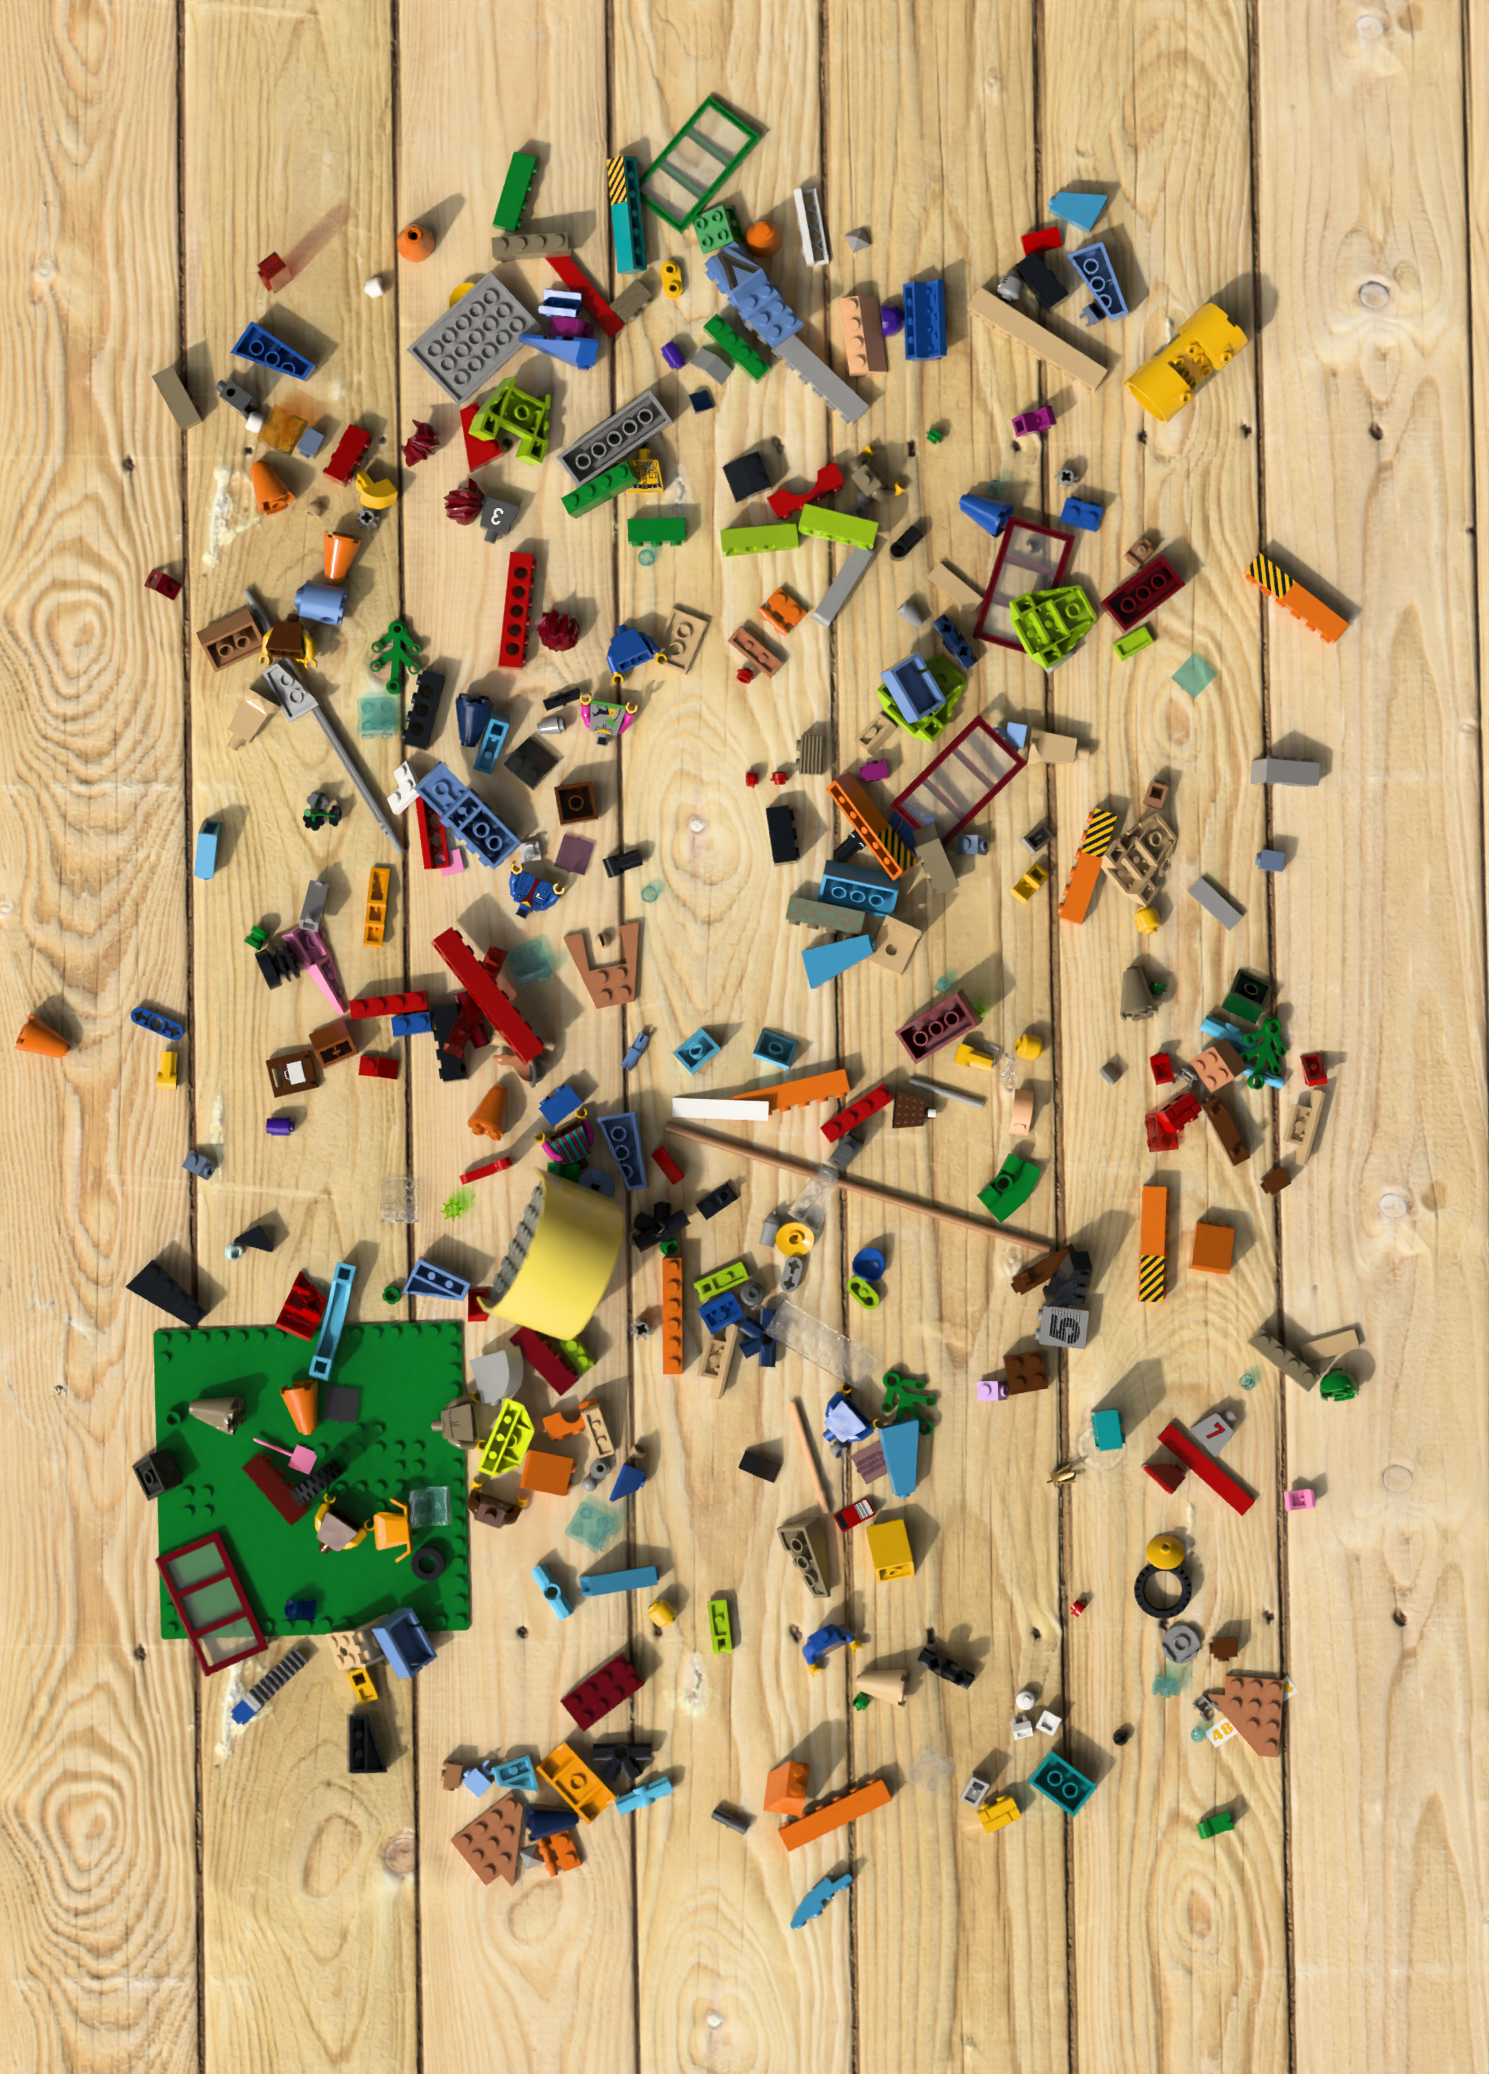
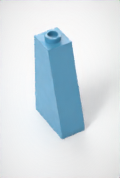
(835, 958)
(899, 1449)
(618, 1580)

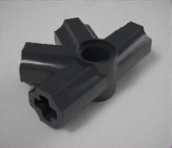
(652, 1225)
(945, 1668)
(616, 1763)

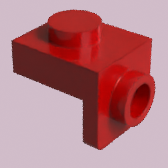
(1161, 1068)

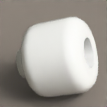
(375, 287)
(255, 422)
(1025, 1699)

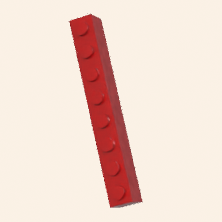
(488, 996)

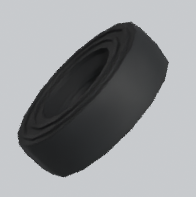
(428, 1575)

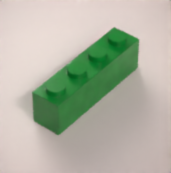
(514, 192)
(736, 348)
(600, 489)

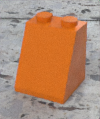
(1212, 1247)
(547, 1472)
(787, 1788)

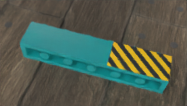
(626, 214)

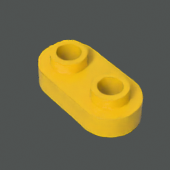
(671, 279)

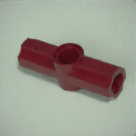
(479, 1036)

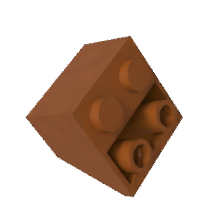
(333, 1044)

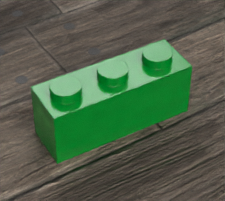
(656, 531)

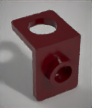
(164, 584)

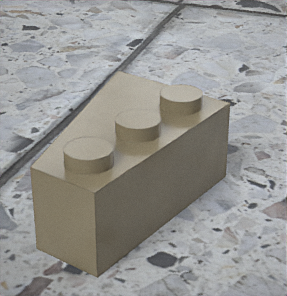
(178, 398)
(935, 859)

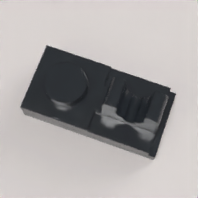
(716, 1201)

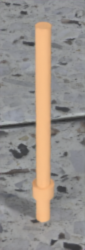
(820, 1494)

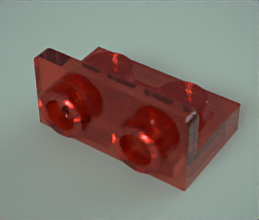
(1158, 1139)

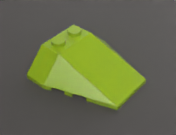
(1051, 622)
(933, 724)

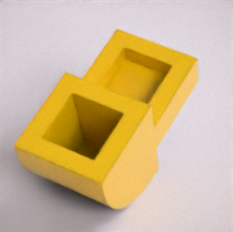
(1029, 883)

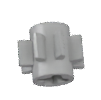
(1066, 472)
(371, 522)
(646, 1327)

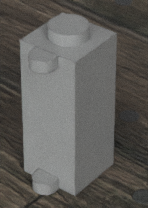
(314, 905)

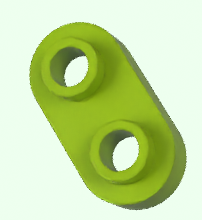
(862, 1293)

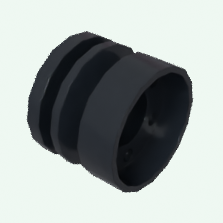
(278, 965)

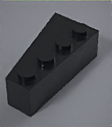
(452, 1067)
(163, 1291)

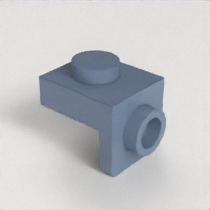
(972, 845)
(199, 1165)

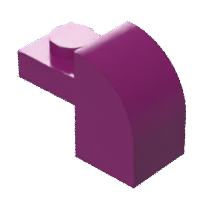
(571, 328)
(1034, 422)

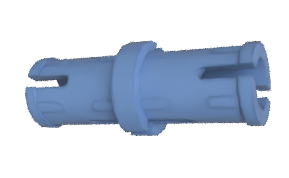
(635, 1051)

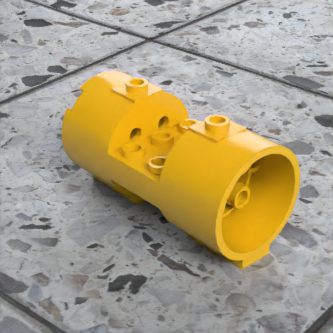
(1204, 344)

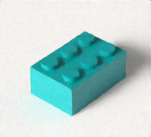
(1107, 1429)
(1061, 1783)

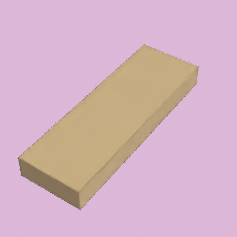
(955, 588)
(1329, 1346)
(598, 1431)

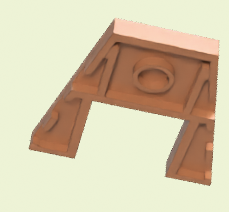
(611, 984)

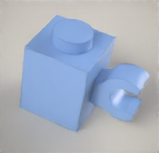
(1013, 735)
(477, 1780)

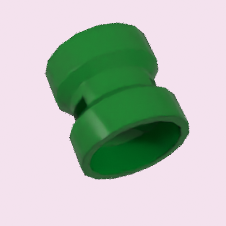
(255, 939)

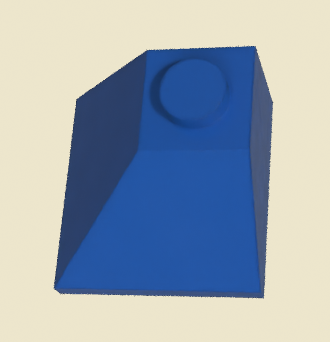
(628, 1482)

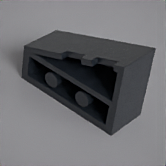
(1042, 282)
(782, 835)
(1070, 1282)
(362, 1746)

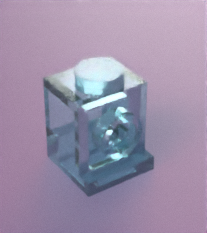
(1166, 1686)

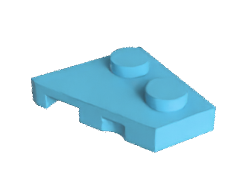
(516, 1774)

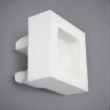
(530, 851)
(1048, 1722)
(1021, 1730)

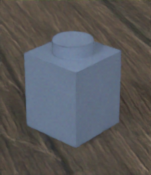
(310, 443)
(1270, 860)

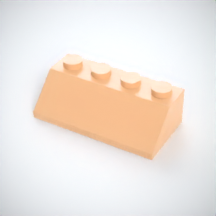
(862, 336)

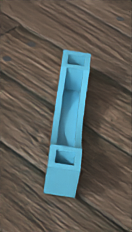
(333, 1322)

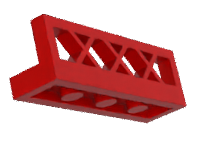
(426, 836)

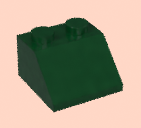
(1247, 996)

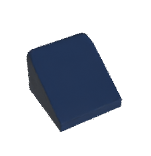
(700, 401)

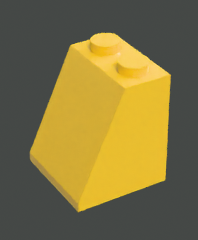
(890, 1550)

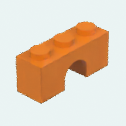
(558, 1427)

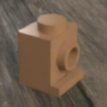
(1132, 555)
(1151, 801)
(451, 1775)

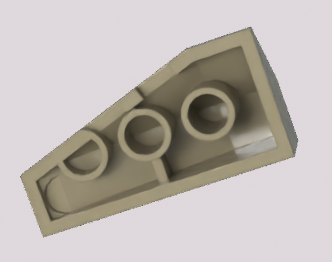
(808, 1548)

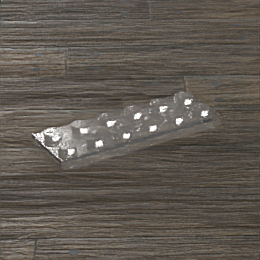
(822, 1345)

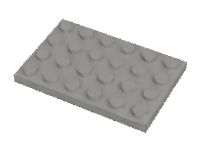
(473, 338)

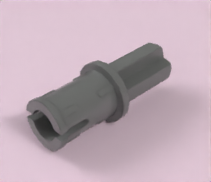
(729, 1821)

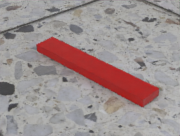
(590, 298)
(1205, 1469)

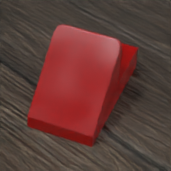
(378, 1067)
(1313, 1070)
(475, 1311)

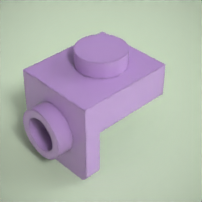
(992, 1390)

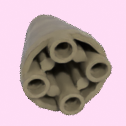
(219, 1412)

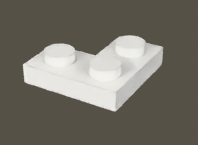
(405, 793)

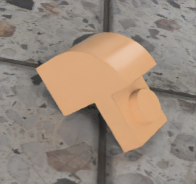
(1021, 1112)

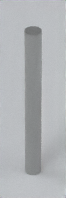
(945, 1092)

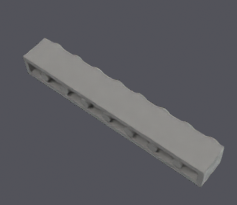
(818, 375)

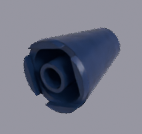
(548, 1820)

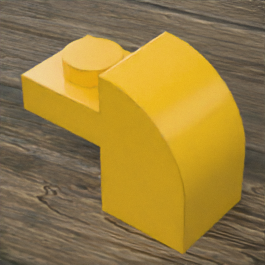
(375, 495)
(362, 1684)

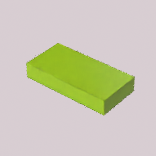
(1133, 643)

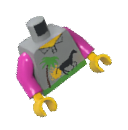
(606, 718)

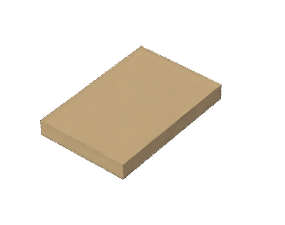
(680, 640)

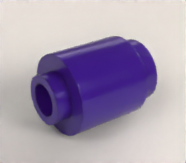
(674, 355)
(279, 1126)

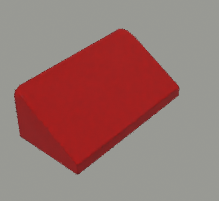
(1041, 241)
(667, 1165)

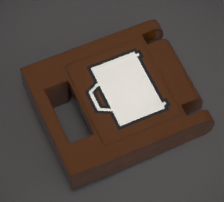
(295, 1073)

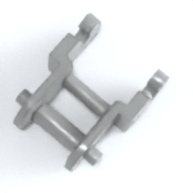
(1181, 1076)
(1200, 1703)

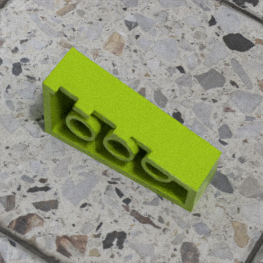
(837, 527)
(758, 539)

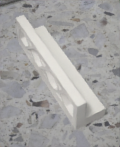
(803, 226)

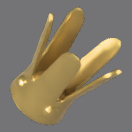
(1061, 1477)

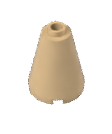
(885, 1684)

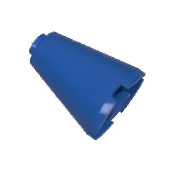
(987, 512)

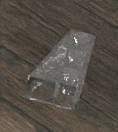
(814, 1199)

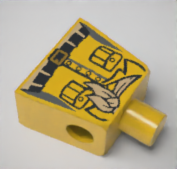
(649, 474)

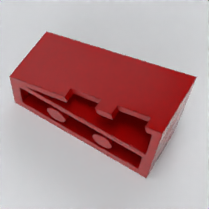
(478, 451)
(348, 455)

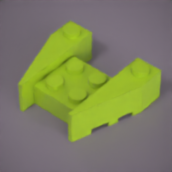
(518, 414)

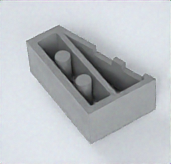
(1285, 772)

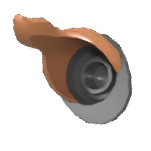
(531, 1072)

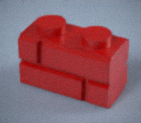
(1179, 1112)

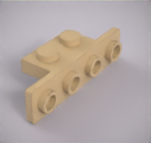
(1302, 1126)
(716, 1360)

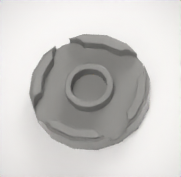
(1180, 1644)

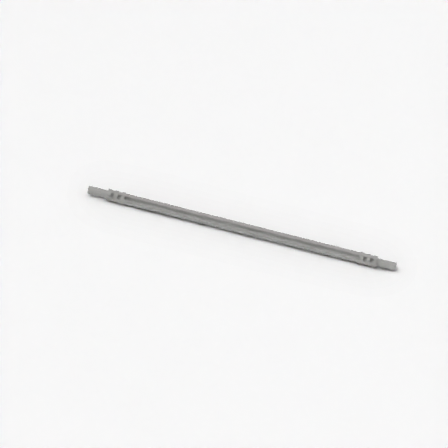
(332, 735)

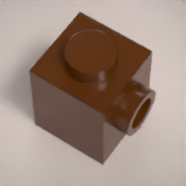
(1223, 1648)

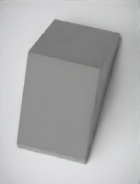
(711, 366)
(1036, 839)
(975, 1789)

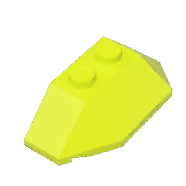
(508, 1440)

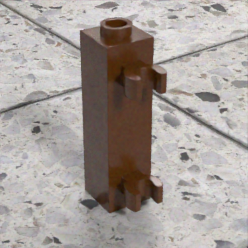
(1225, 1130)
(1040, 1271)

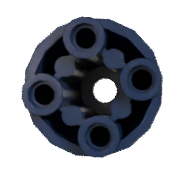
(472, 717)

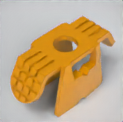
(394, 1528)

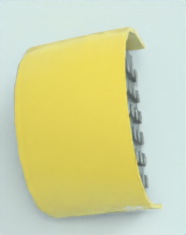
(558, 1258)

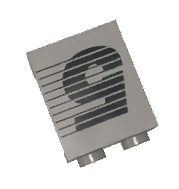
(1062, 1327)

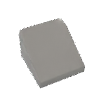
(1110, 1074)

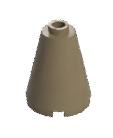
(1136, 996)

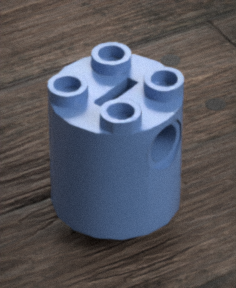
(321, 602)

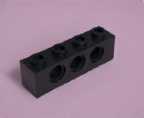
(421, 740)

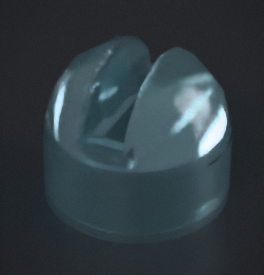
(992, 489)
(942, 985)
(1242, 1382)
(1198, 1734)

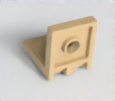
(899, 934)
(360, 1646)

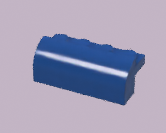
(924, 320)

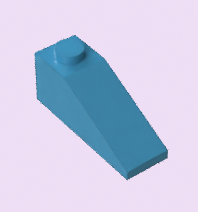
(491, 741)

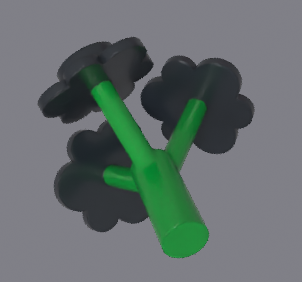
(314, 818)

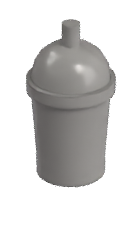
(770, 1228)

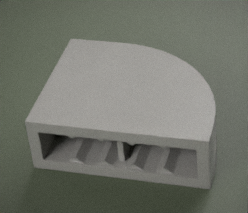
(498, 1374)

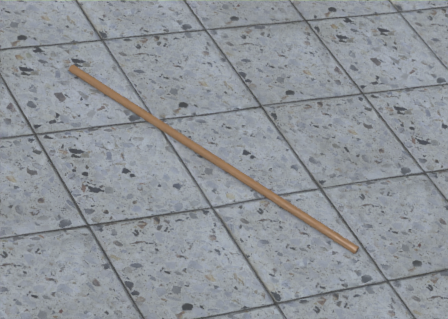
(859, 1188)

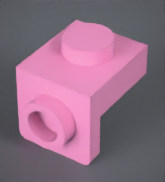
(1299, 1499)

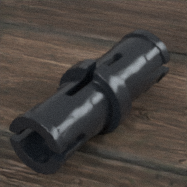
(562, 699)

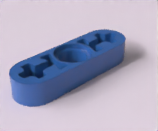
(168, 1034)

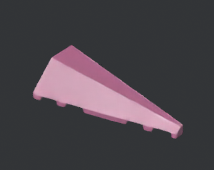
(317, 961)

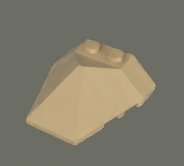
(1138, 858)

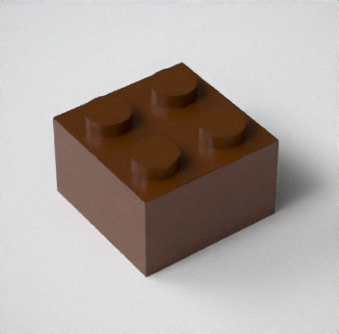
(576, 803)
(1025, 1372)

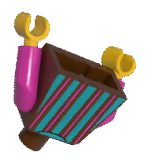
(570, 1143)

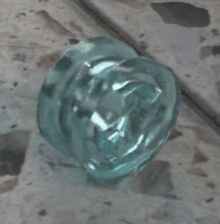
(641, 560)
(647, 900)

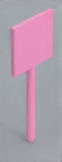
(455, 862)
(301, 1460)

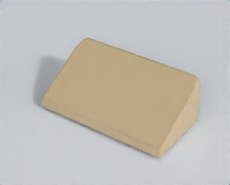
(876, 734)

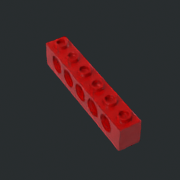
(516, 562)

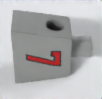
(1214, 1431)

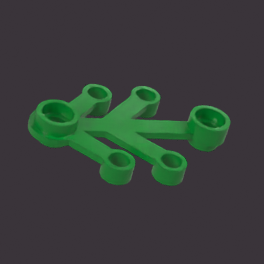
(396, 654)
(1264, 1050)
(906, 1399)

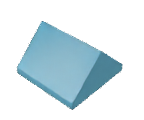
(775, 1049)
(696, 1051)

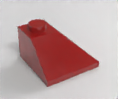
(1166, 1475)

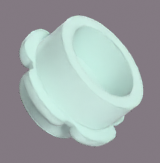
(233, 1251)

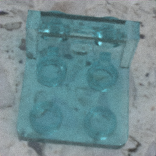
(377, 717)
(528, 964)
(430, 1506)
(590, 1527)

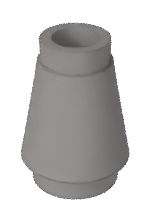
(910, 614)
(554, 725)

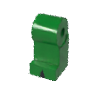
(1215, 1825)

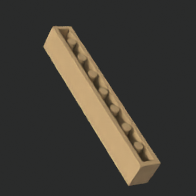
(1036, 339)

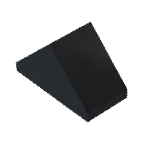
(255, 1238)
(759, 1466)

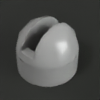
(838, 1449)

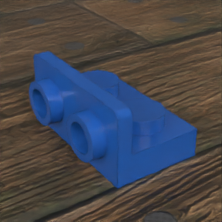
(1081, 514)

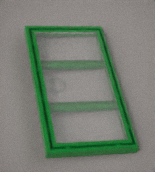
(696, 164)

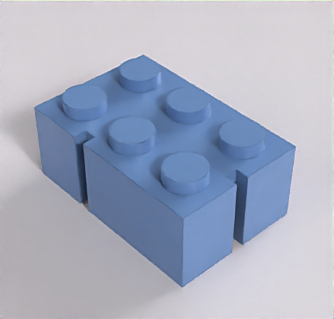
(913, 692)
(404, 1643)

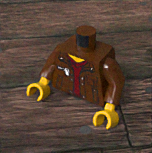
(493, 1510)

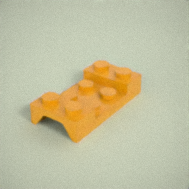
(576, 1782)

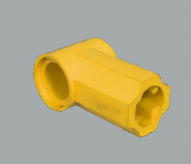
(969, 1057)
(167, 1076)

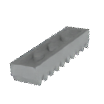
(275, 1679)

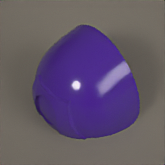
(891, 319)

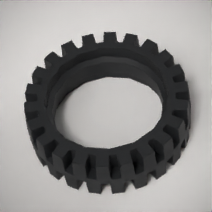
(317, 1481)
(1157, 1612)

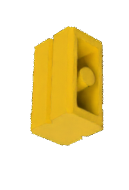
(998, 1814)

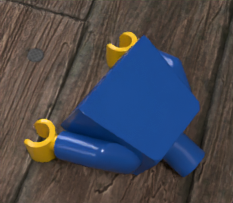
(630, 650)

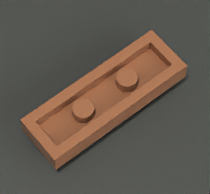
(755, 652)

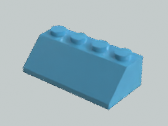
(858, 889)

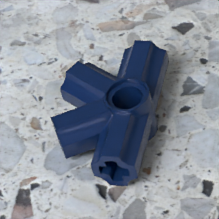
(955, 642)
(755, 1344)

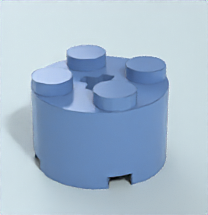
(598, 1177)

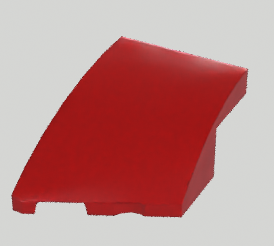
(302, 1309)

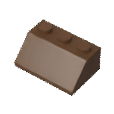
(231, 640)

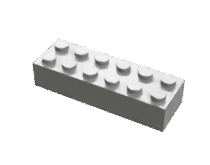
(614, 439)

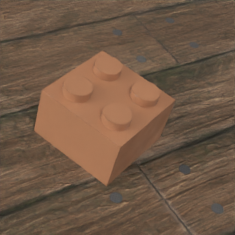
(1218, 1064)

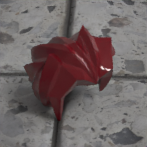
(421, 444)
(464, 503)
(558, 631)

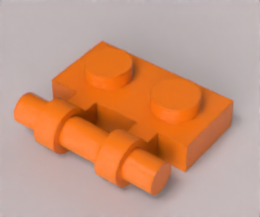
(786, 608)
(565, 1851)

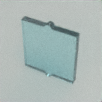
(1194, 675)

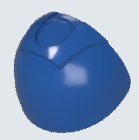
(869, 1264)

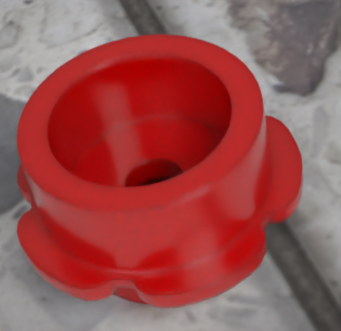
(745, 675)
(779, 777)
(751, 778)
(1078, 1607)

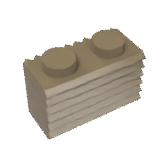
(631, 301)
(810, 755)

